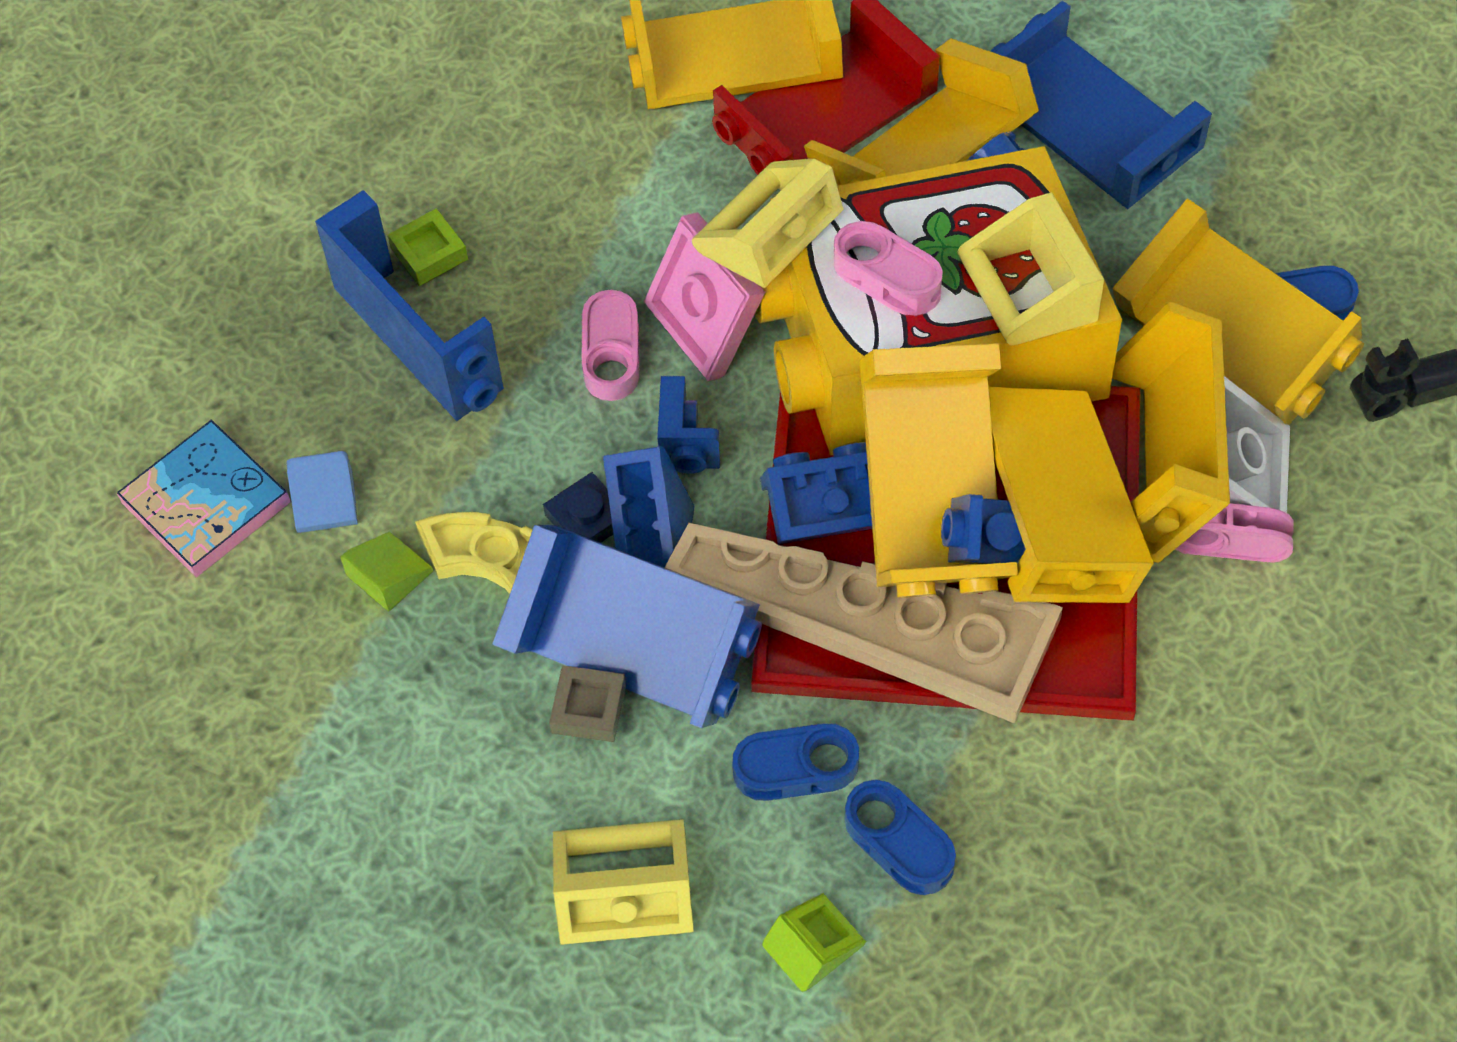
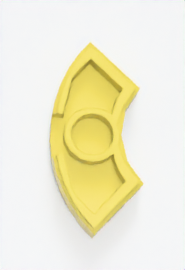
(474, 546)

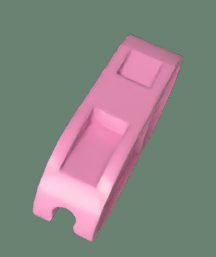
(900, 274)
(610, 334)
(1244, 534)

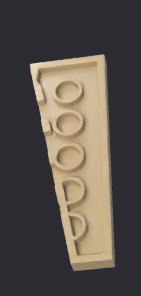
(949, 642)

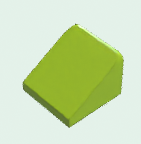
(385, 569)
(812, 941)

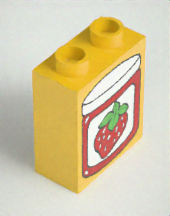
(936, 212)

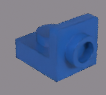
(678, 432)
(981, 531)

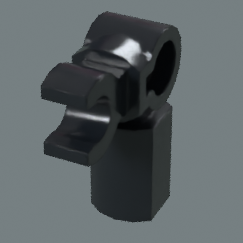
(1403, 379)

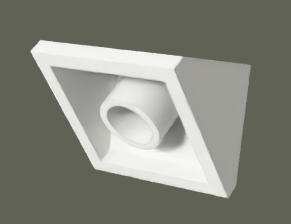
(1256, 451)

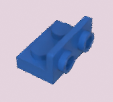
(820, 494)

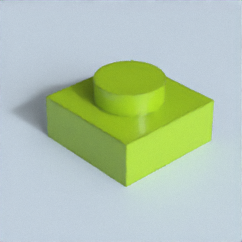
(427, 247)

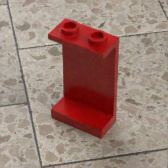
(883, 77)

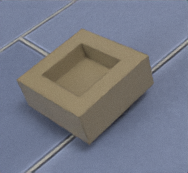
(587, 703)

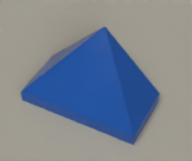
(647, 503)

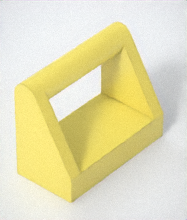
(781, 228)
(1066, 264)
(621, 900)

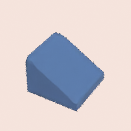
(322, 491)

